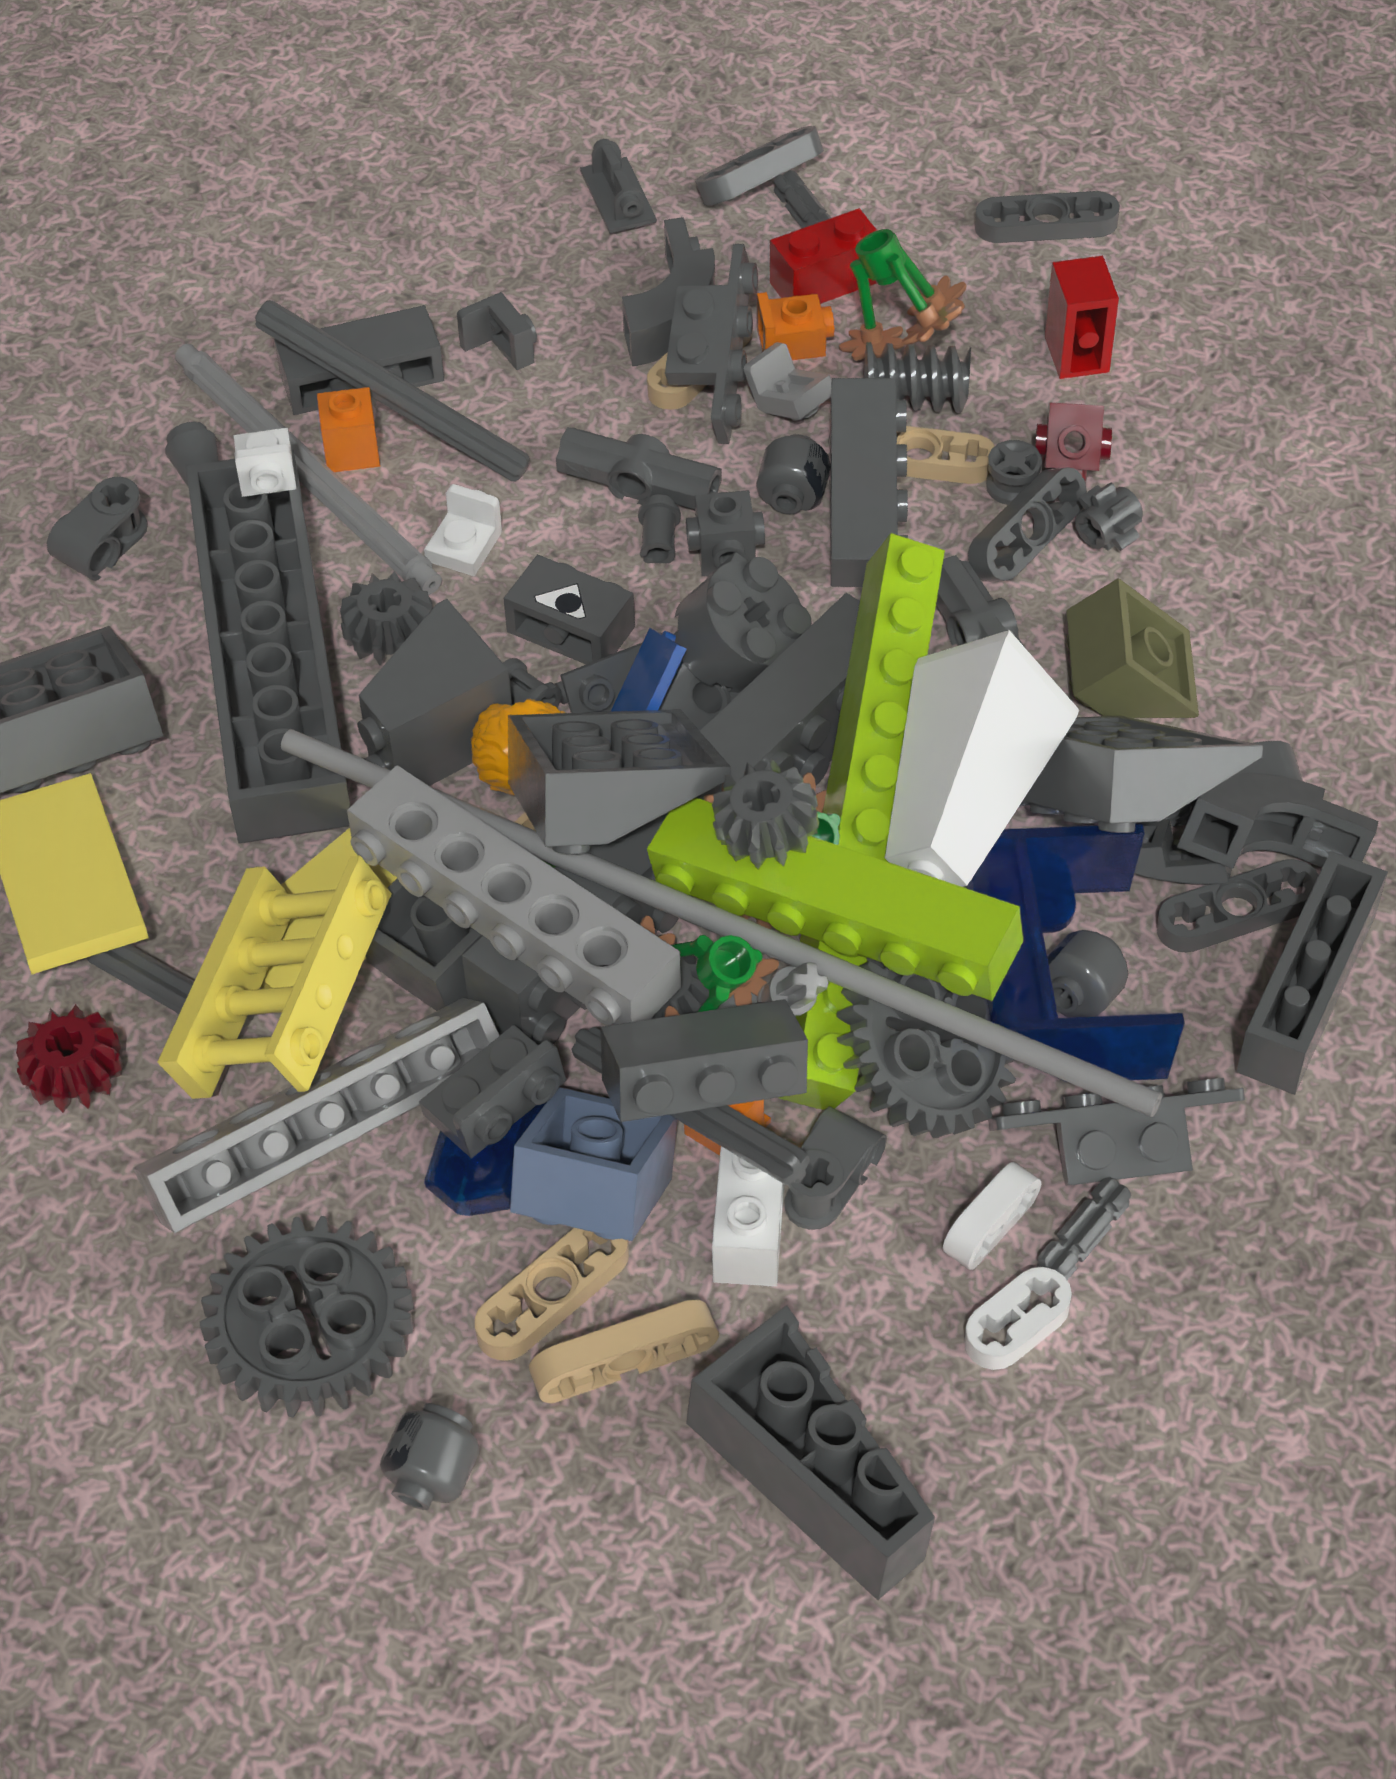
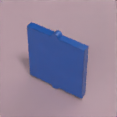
(650, 673)

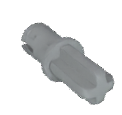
(795, 985)

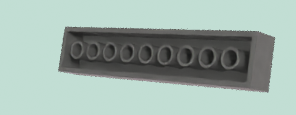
(781, 716)

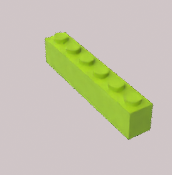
(847, 902)

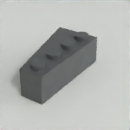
(809, 1453)

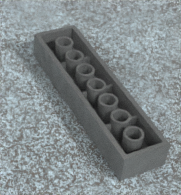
(265, 654)

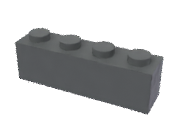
(864, 473)
(1311, 973)

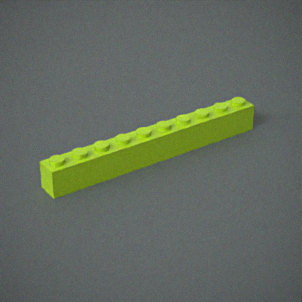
(861, 787)

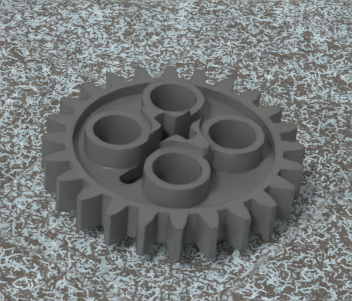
(920, 1068)
(250, 1336)

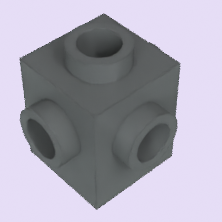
(723, 527)

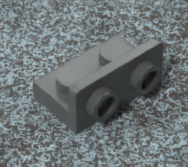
(494, 1090)

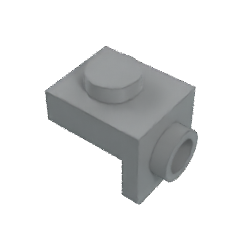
(782, 388)

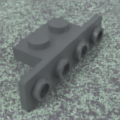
(709, 339)
(1116, 1140)

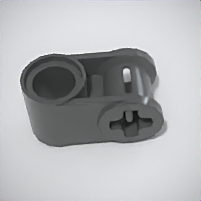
(96, 534)
(838, 1156)

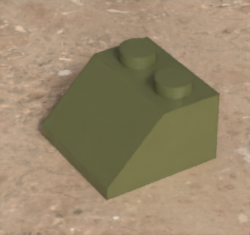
(1130, 656)

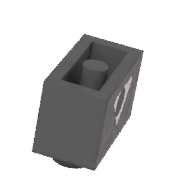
(569, 611)

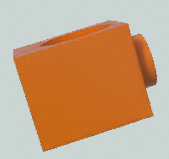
(348, 429)

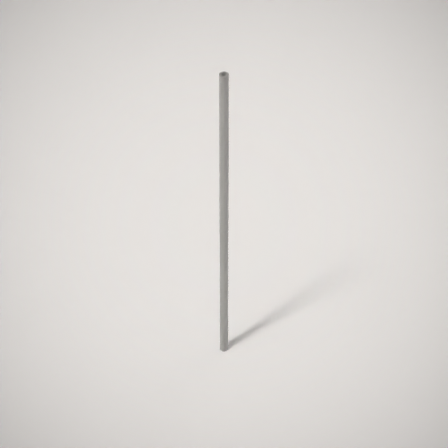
(770, 942)

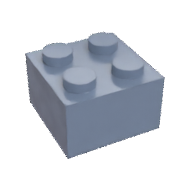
(590, 1168)

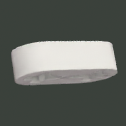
(991, 1215)
(1027, 1328)

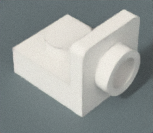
(264, 462)
(466, 530)

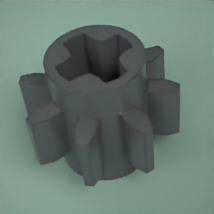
(1109, 517)

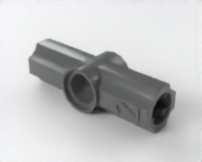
(635, 467)
(969, 606)

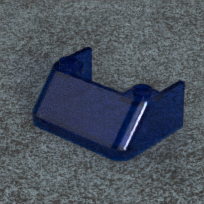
(1041, 875)

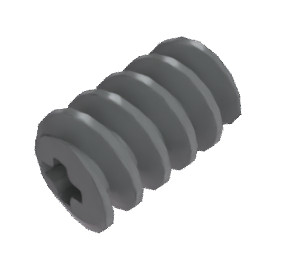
(923, 377)

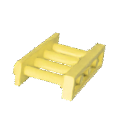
(237, 964)

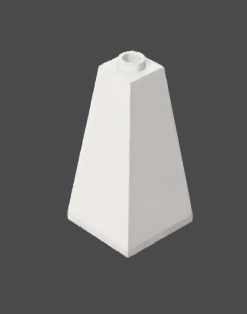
(970, 752)

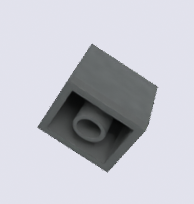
(431, 696)

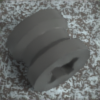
(1011, 469)

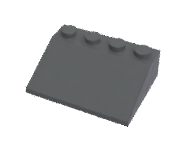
(71, 708)
(1133, 771)
(606, 772)

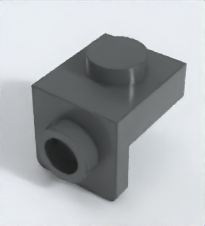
(498, 322)

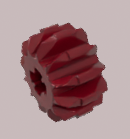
(69, 1058)

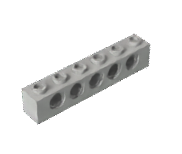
(514, 900)
(302, 1126)

